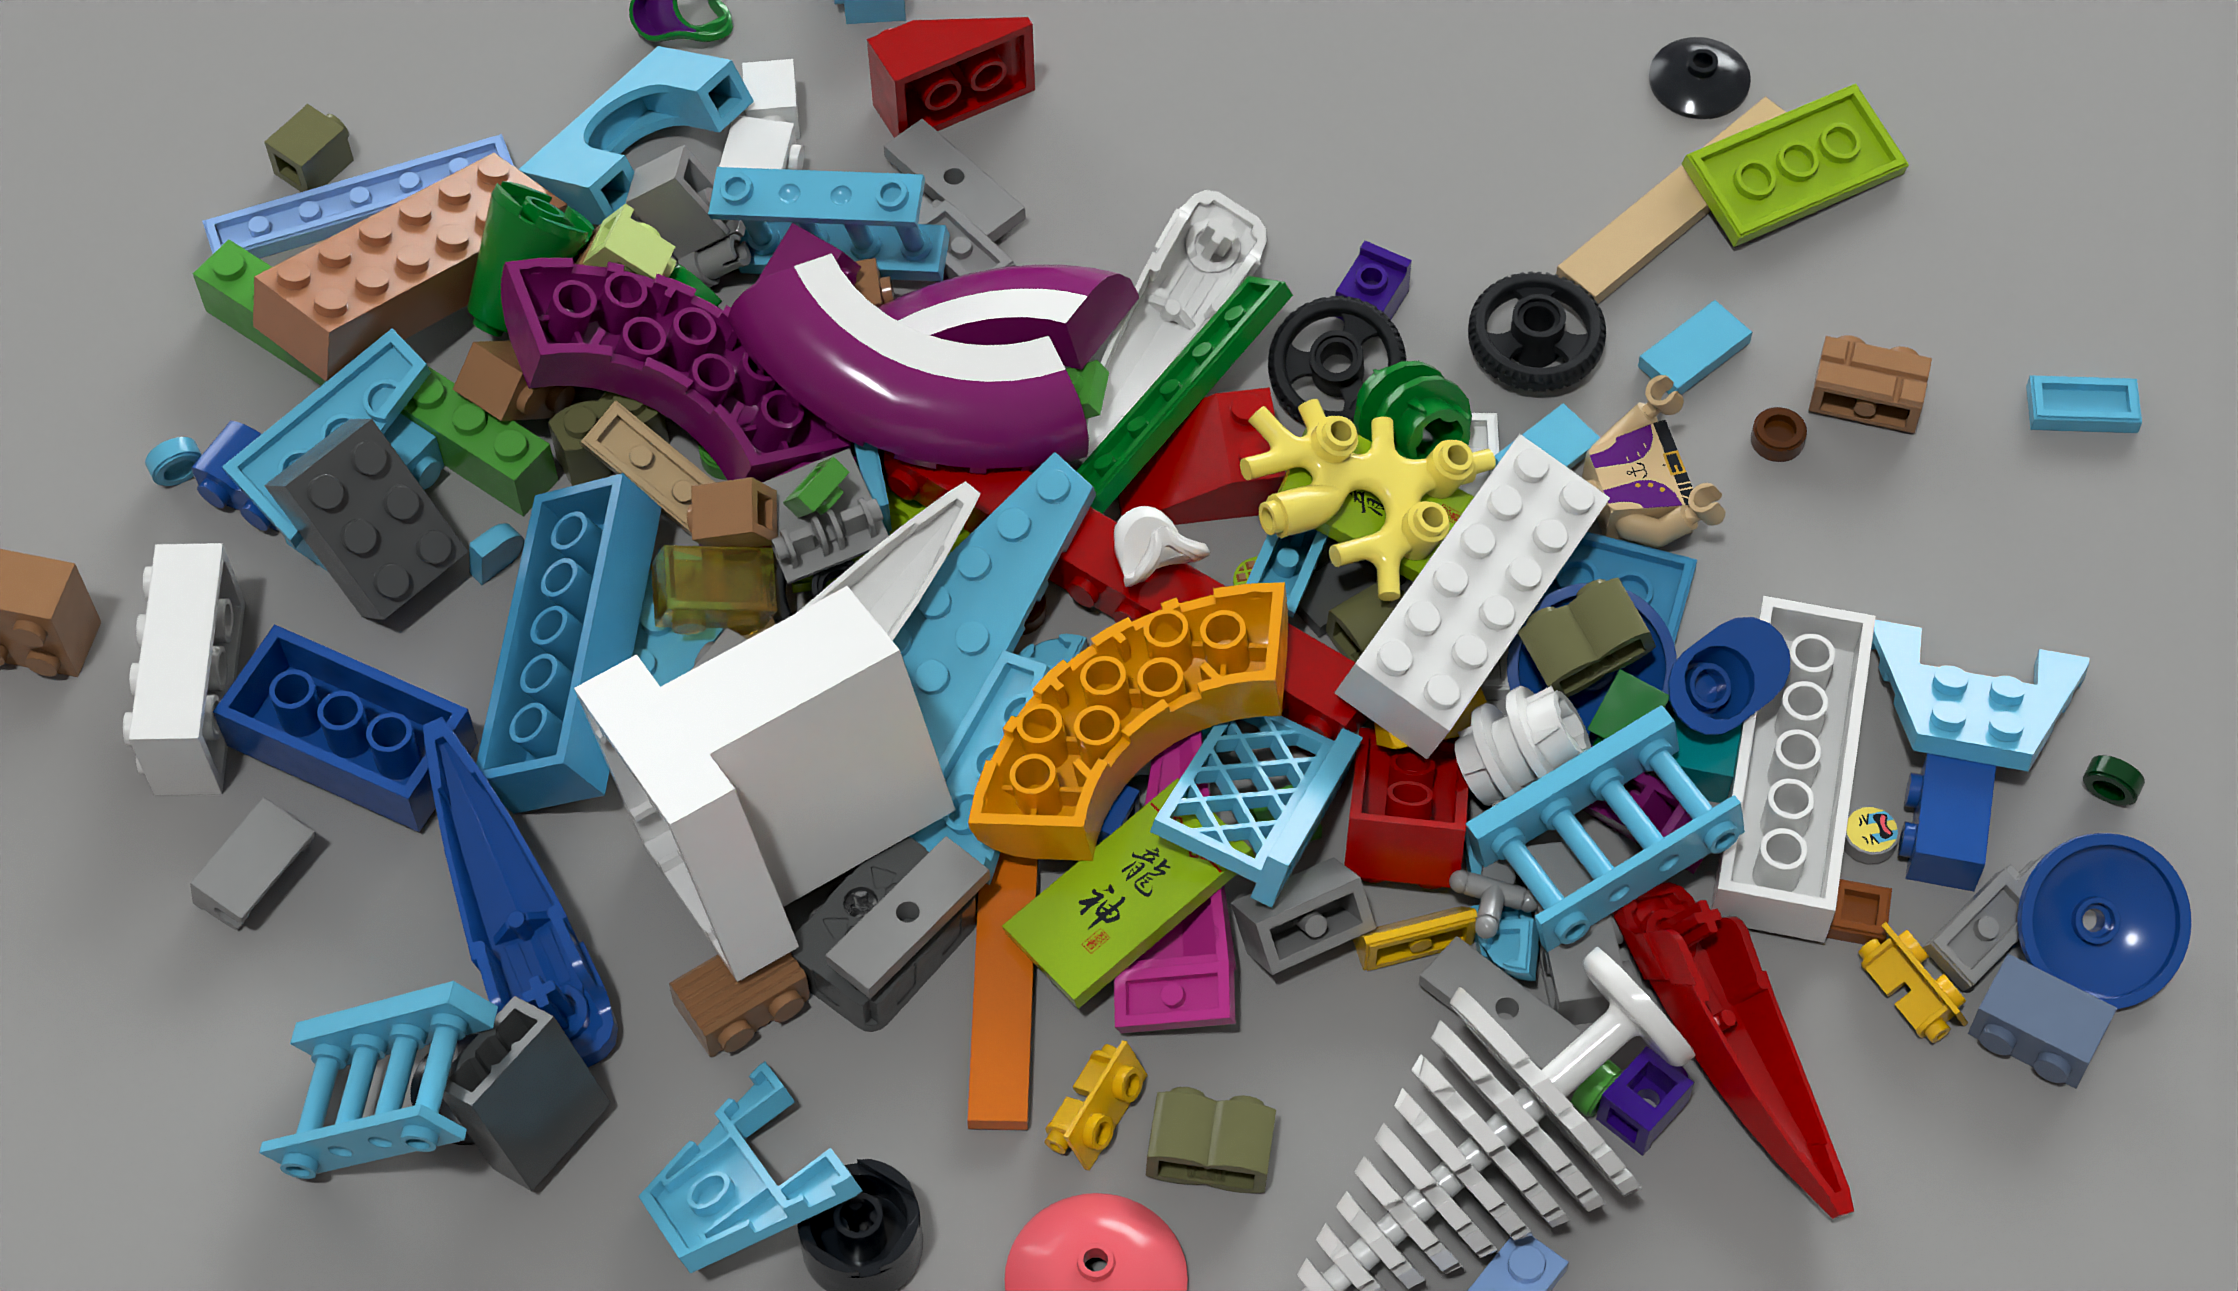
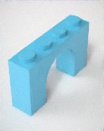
(660, 92)

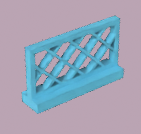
(1292, 824)

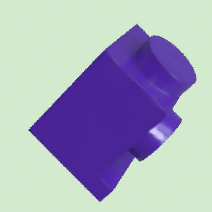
(1377, 278)
(1631, 1116)

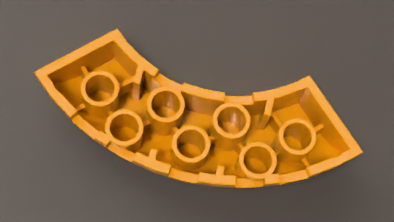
(1123, 706)

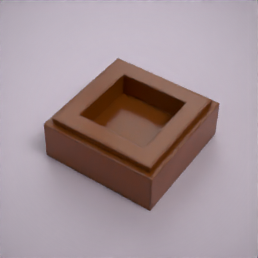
(1860, 912)

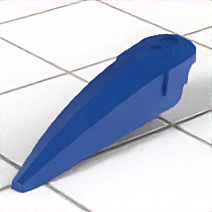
(508, 906)

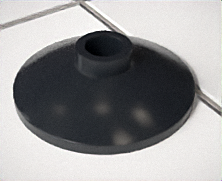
(1699, 78)

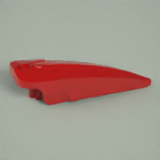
(1731, 1019)

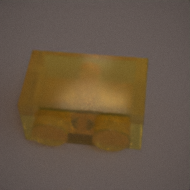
(713, 588)

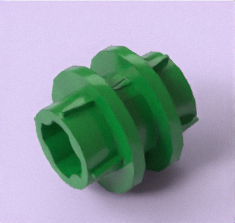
(1420, 404)

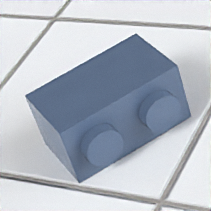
(2041, 1021)

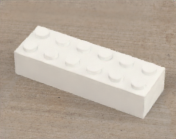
(1472, 597)
(1798, 776)

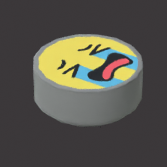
(1871, 834)

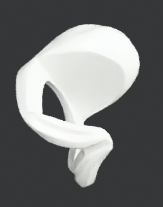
(1148, 541)

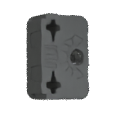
(837, 917)

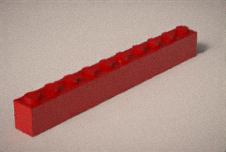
(1095, 579)

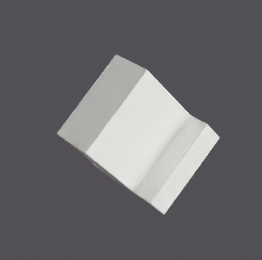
(770, 769)

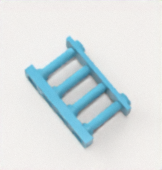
(853, 211)
(1577, 784)
(361, 1038)

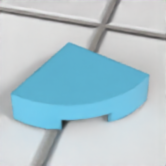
(1056, 650)
(1515, 948)

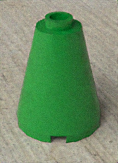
(516, 228)

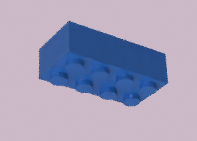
(338, 725)

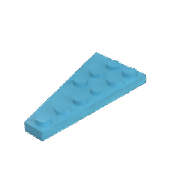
(987, 594)

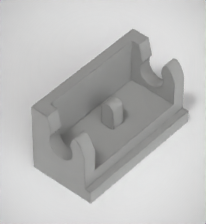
(249, 863)

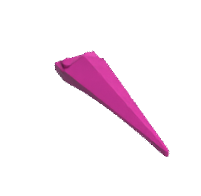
(1190, 970)

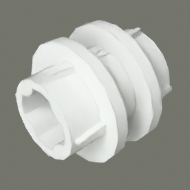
(1515, 749)

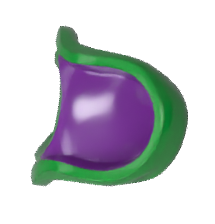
(663, 21)

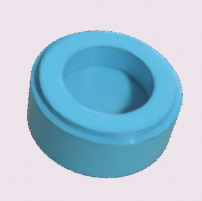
(172, 461)

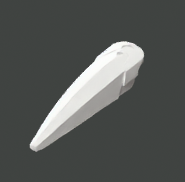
(1197, 267)
(903, 565)

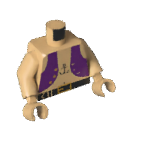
(1646, 477)

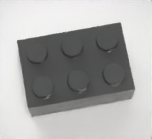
(366, 518)

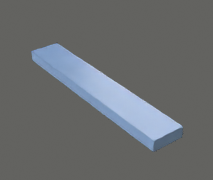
(339, 205)

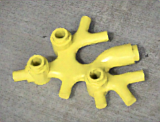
(1326, 451)

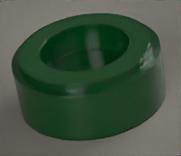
(2113, 780)

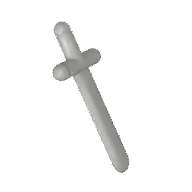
(1495, 890)

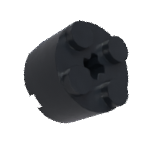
(873, 1258)

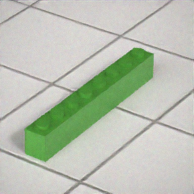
(474, 444)

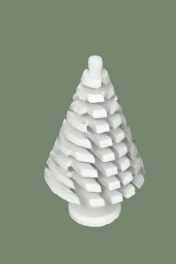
(1516, 1117)

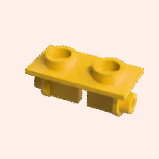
(1930, 1000)
(1110, 1083)

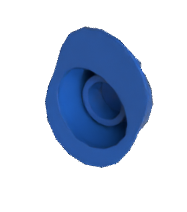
(1728, 675)

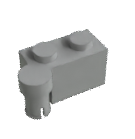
(675, 200)

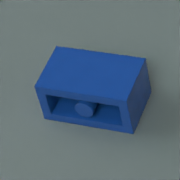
(1949, 822)

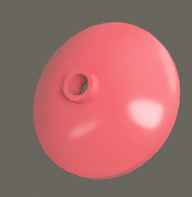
(1122, 1232)

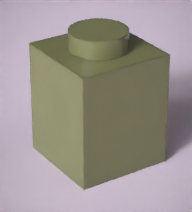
(309, 149)

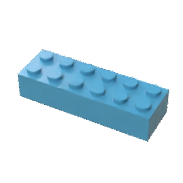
(566, 623)

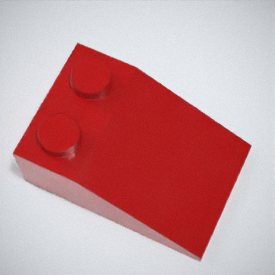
(949, 69)
(1198, 466)
(1406, 814)

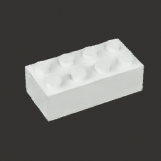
(184, 668)

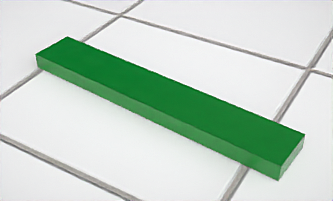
(1182, 387)

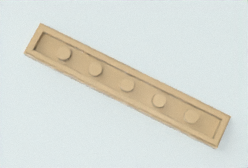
(1649, 223)

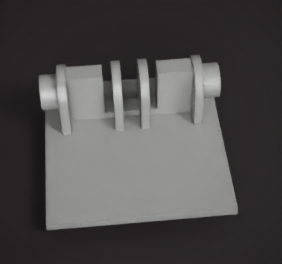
(825, 540)

